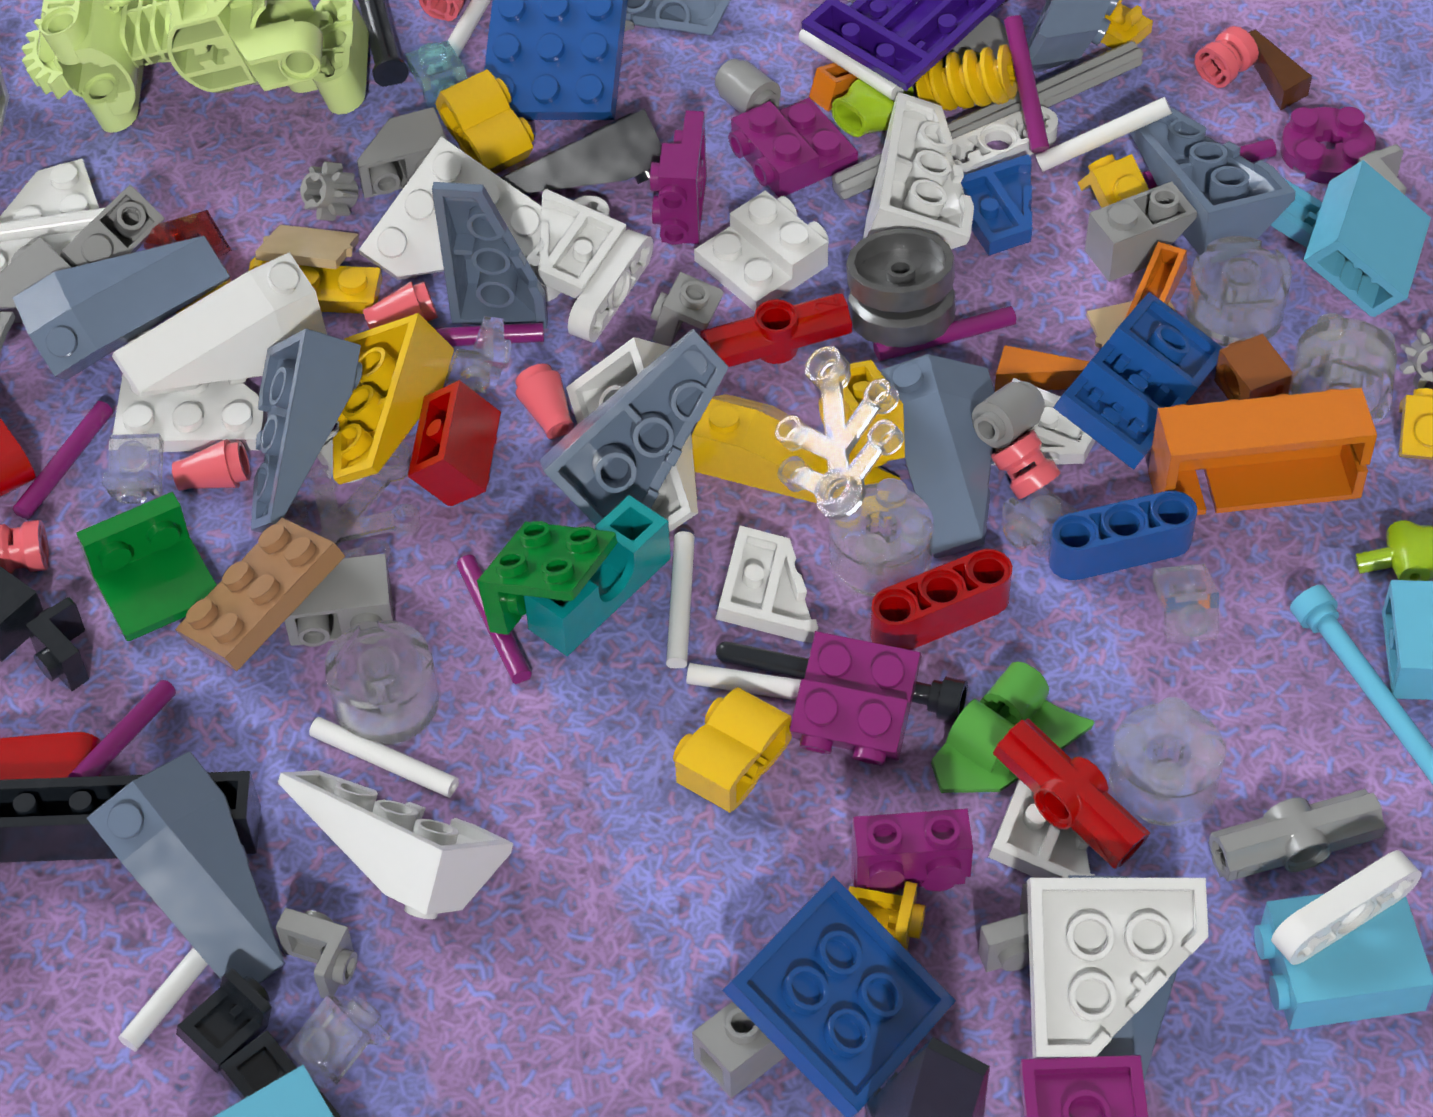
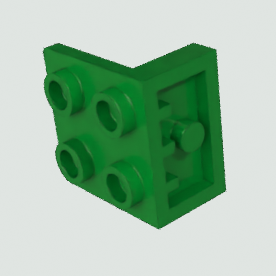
(540, 563)
(146, 566)

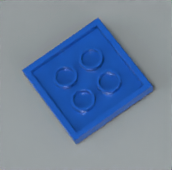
(558, 56)
(839, 997)

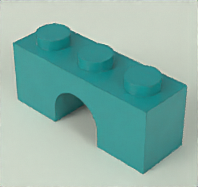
(637, 556)

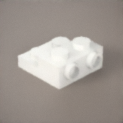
(764, 250)

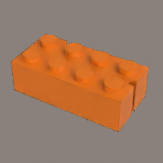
(1265, 450)

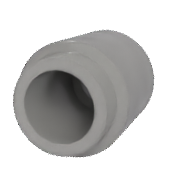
(745, 86)
(1008, 414)

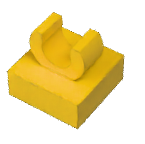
(1126, 26)

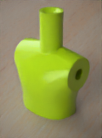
(863, 109)
(1407, 551)

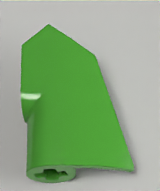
(967, 757)

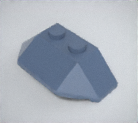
(1067, 30)

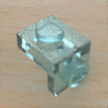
(435, 69)

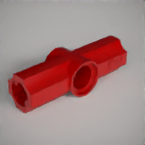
(779, 330)
(1071, 793)

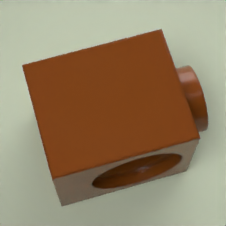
(1252, 370)

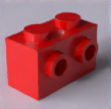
(454, 444)

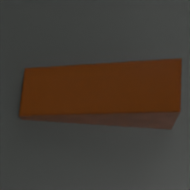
(1280, 73)

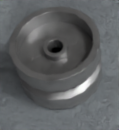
(901, 287)

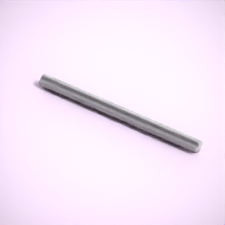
(1050, 92)

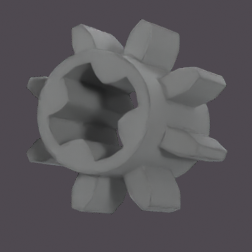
(329, 191)
(1416, 356)

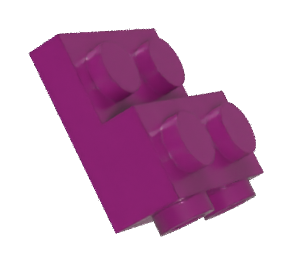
(790, 145)
(681, 182)
(855, 698)
(911, 847)
(1083, 1087)

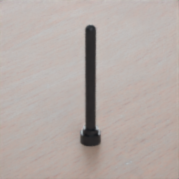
(943, 697)

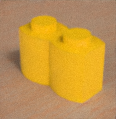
(484, 123)
(732, 748)

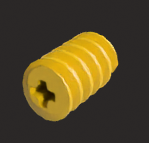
(970, 82)

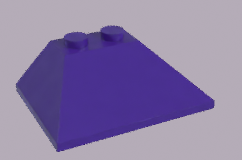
(897, 36)

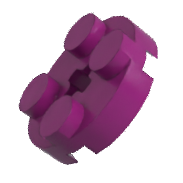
(1311, 126)

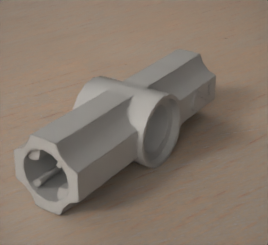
(1296, 834)

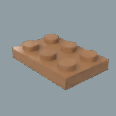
(259, 593)

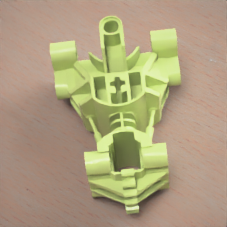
(212, 44)

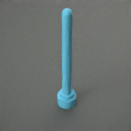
(1317, 610)

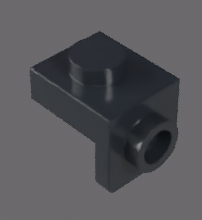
(51, 640)
(227, 1019)

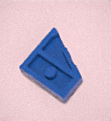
(1001, 204)

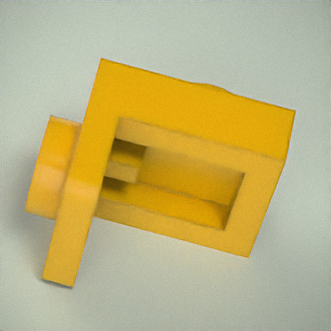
(1114, 179)
(1417, 425)
(896, 913)

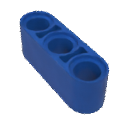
(1122, 535)

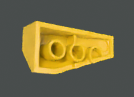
(399, 369)
(740, 445)

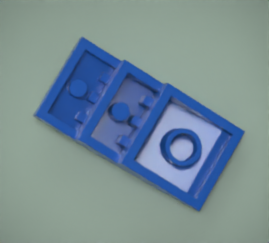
(1144, 366)

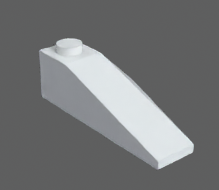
(918, 177)
(224, 332)
(678, 492)
(407, 857)

